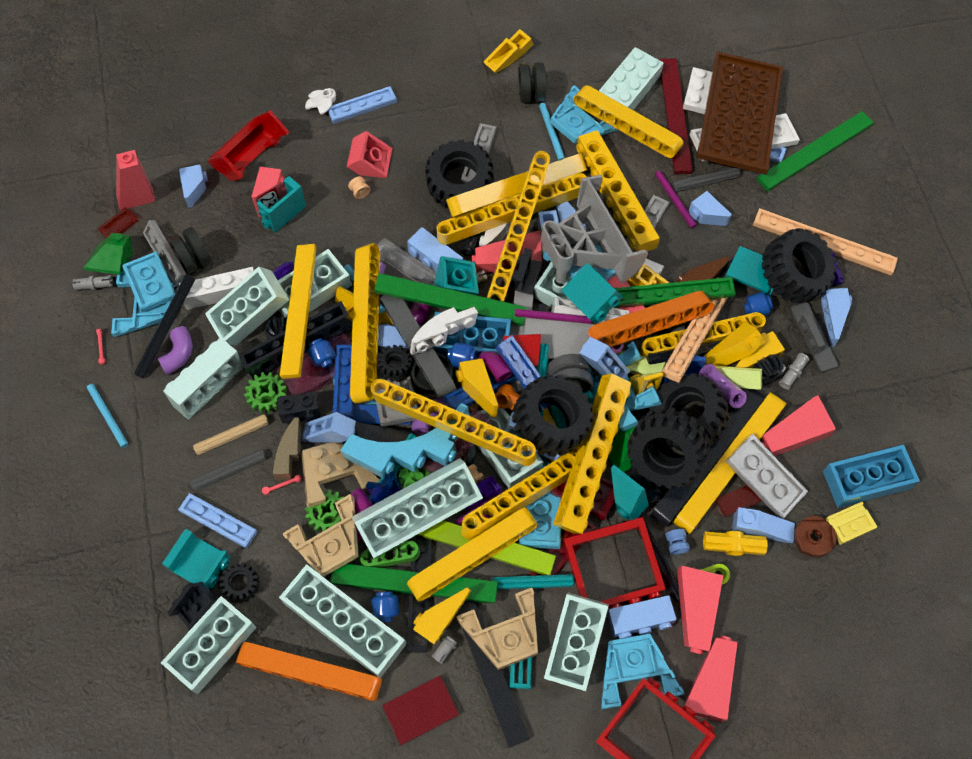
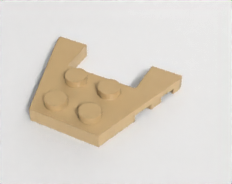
(328, 464)
(331, 547)
(509, 640)

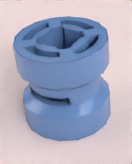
(677, 541)

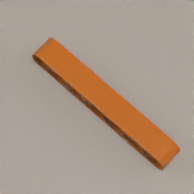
(652, 319)
(309, 671)

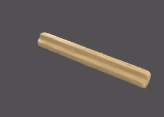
(230, 434)

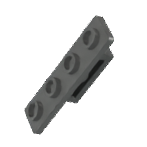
(814, 337)

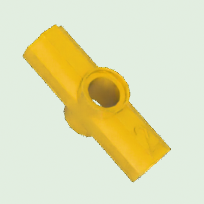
(735, 543)

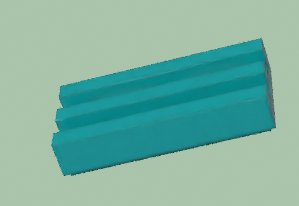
(520, 685)

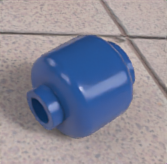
(758, 303)
(461, 352)
(321, 353)
(385, 606)

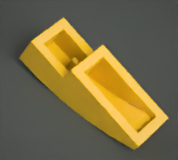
(509, 51)

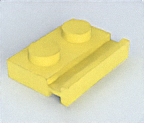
(851, 523)

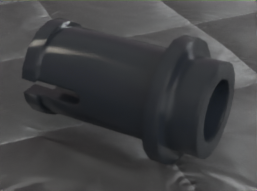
(468, 247)

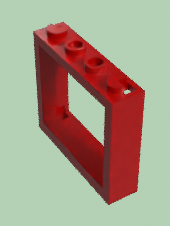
(633, 597)
(671, 700)

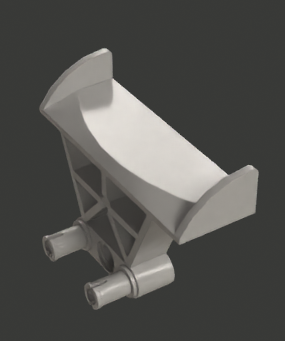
(603, 232)

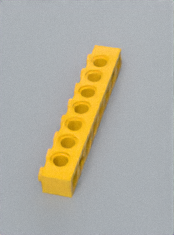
(617, 192)
(565, 517)

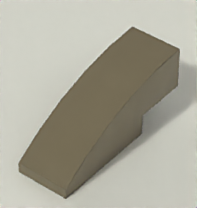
(288, 451)

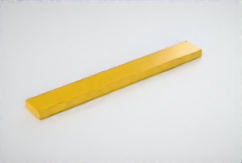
(298, 312)

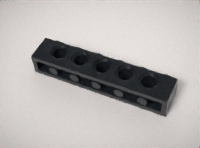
(322, 325)

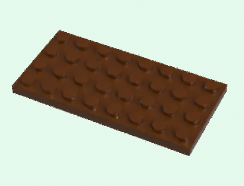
(740, 113)

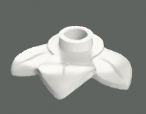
(322, 99)

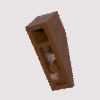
(706, 271)

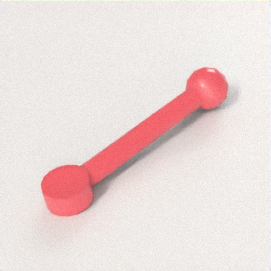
(101, 360)
(266, 490)

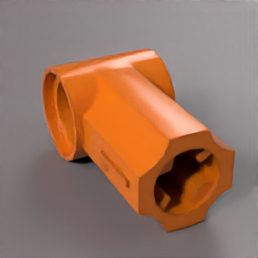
(509, 399)

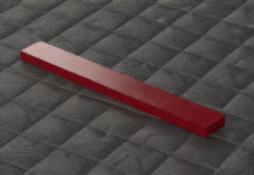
(675, 114)

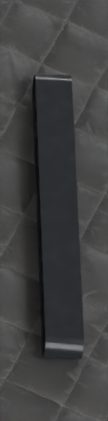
(677, 497)

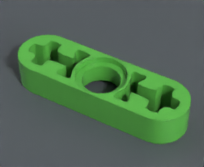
(404, 547)

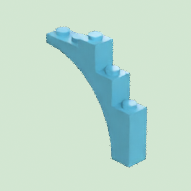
(411, 454)

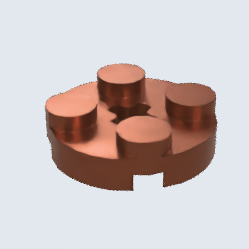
(821, 528)

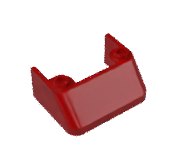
(247, 145)

